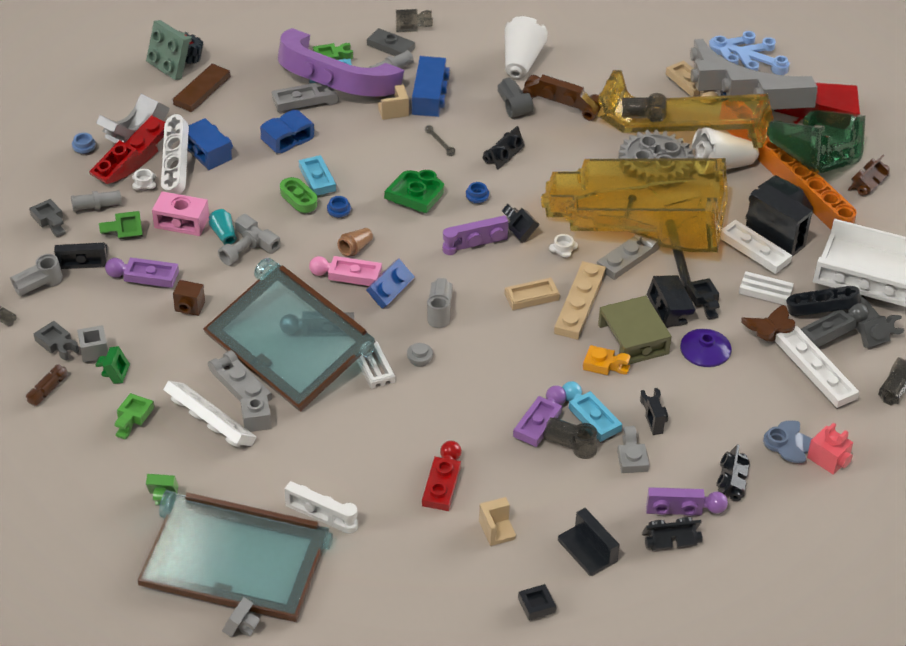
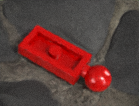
(443, 477)

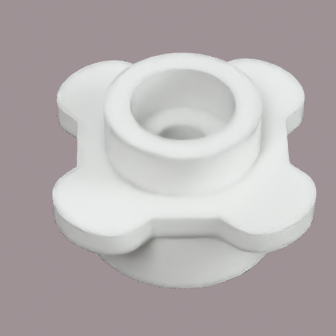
(143, 179)
(563, 245)

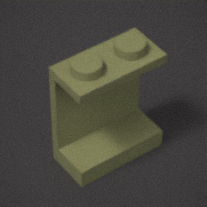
(636, 328)

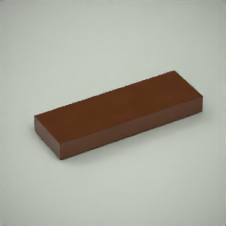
(201, 87)

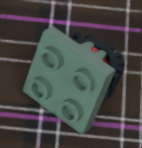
(172, 48)

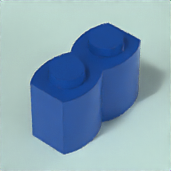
(287, 131)

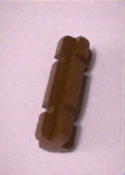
(46, 385)

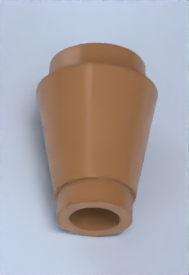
(354, 241)

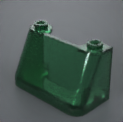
(823, 141)

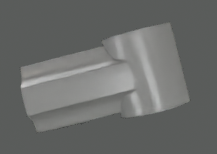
(45, 272)
(439, 303)

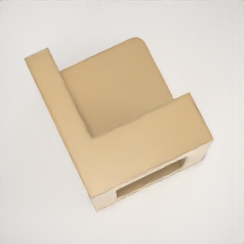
(395, 107)
(496, 522)

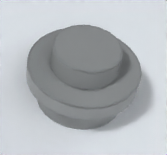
(419, 354)

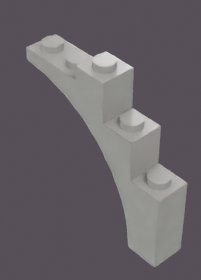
(717, 73)

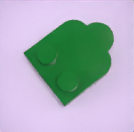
(416, 190)

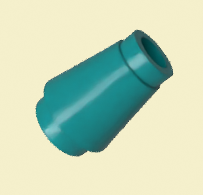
(222, 225)

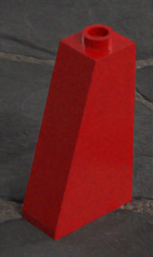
(830, 98)

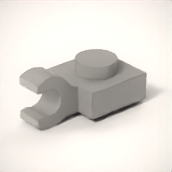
(632, 455)

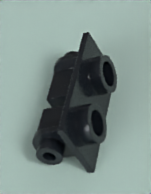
(505, 148)
(733, 473)
(661, 533)

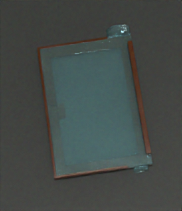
(289, 334)
(234, 552)

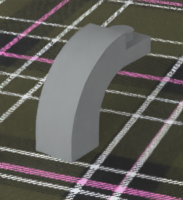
(125, 128)

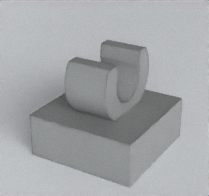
(241, 619)

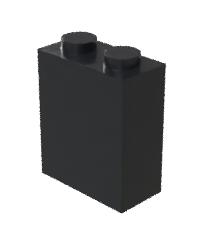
(778, 218)

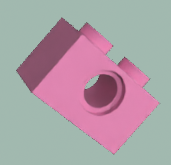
(180, 213)

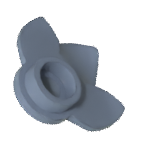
(788, 441)

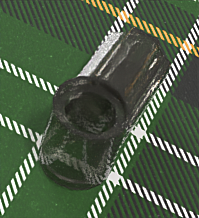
(644, 107)
(895, 385)
(579, 437)

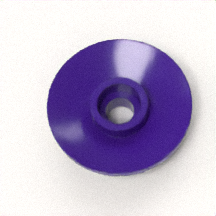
(705, 347)

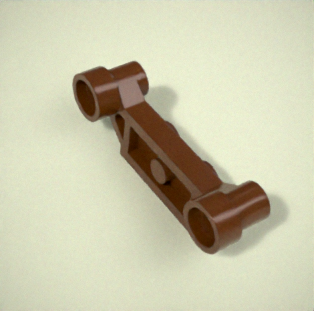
(563, 93)

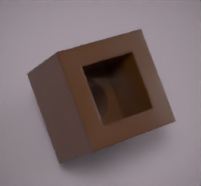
(189, 297)

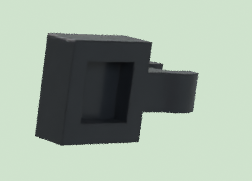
(521, 223)
(704, 293)
(655, 413)

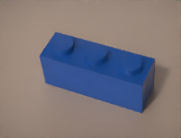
(430, 86)

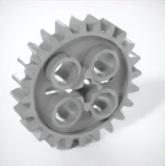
(654, 147)

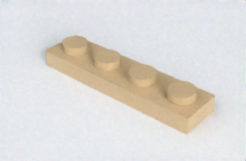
(579, 300)

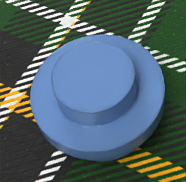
(83, 143)

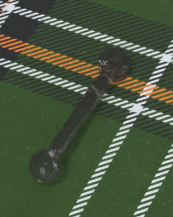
(450, 151)

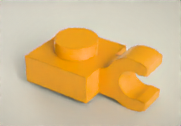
(603, 360)

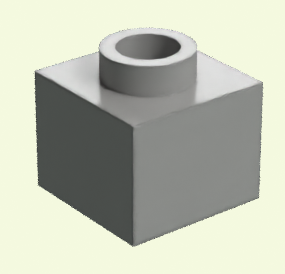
(92, 343)
(256, 413)

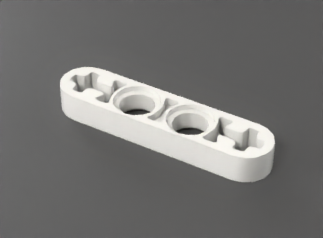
(171, 155)

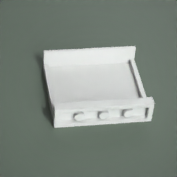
(866, 260)

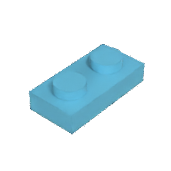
(317, 175)

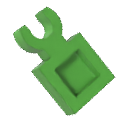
(340, 52)

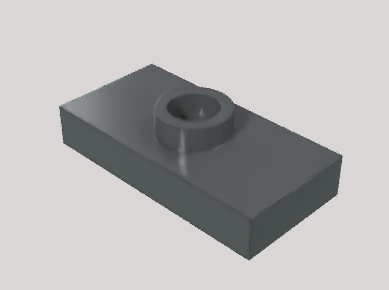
(390, 42)

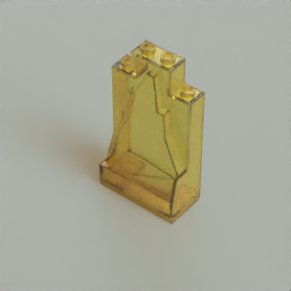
(661, 199)

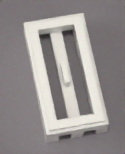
(765, 288)
(379, 379)

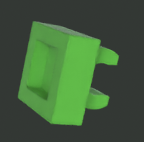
(158, 484)

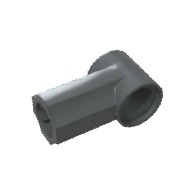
(515, 100)

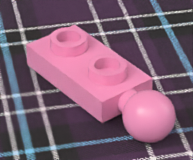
(346, 270)

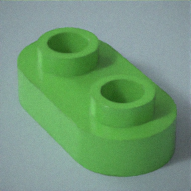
(298, 195)

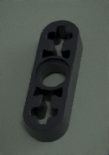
(823, 300)

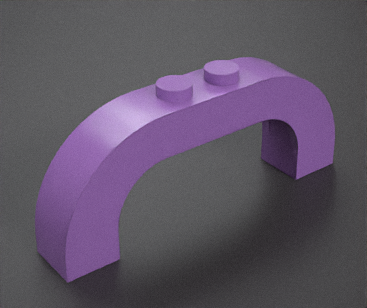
(361, 81)

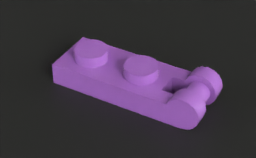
(474, 234)

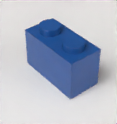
(208, 144)

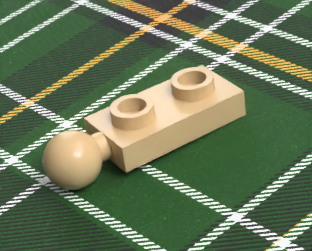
(681, 75)

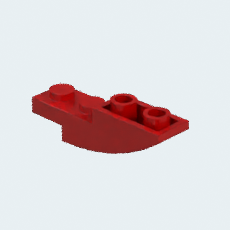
(129, 156)

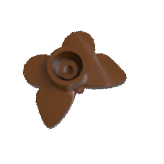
(768, 327)

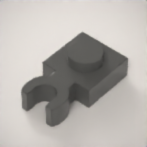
(877, 329)
(54, 338)

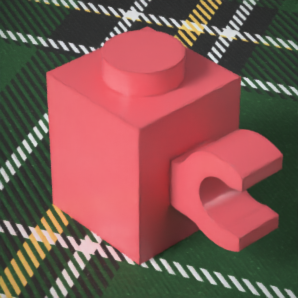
(831, 449)

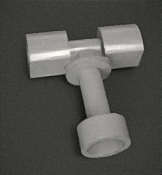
(252, 237)

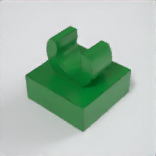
(114, 365)

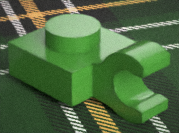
(126, 225)
(133, 410)

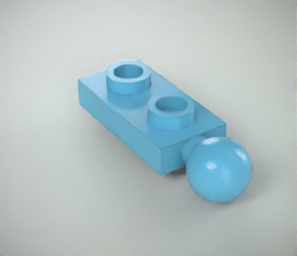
(591, 410)

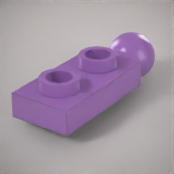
(143, 271)
(533, 423)
(683, 501)

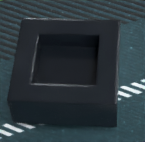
(537, 602)

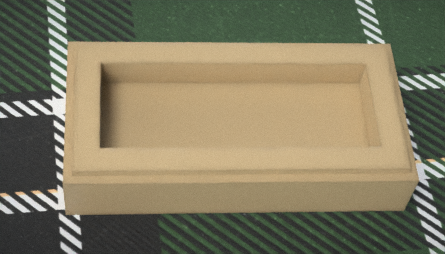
(531, 293)

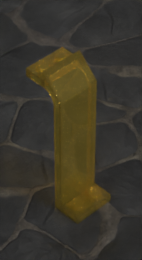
(690, 113)

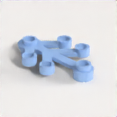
(724, 46)

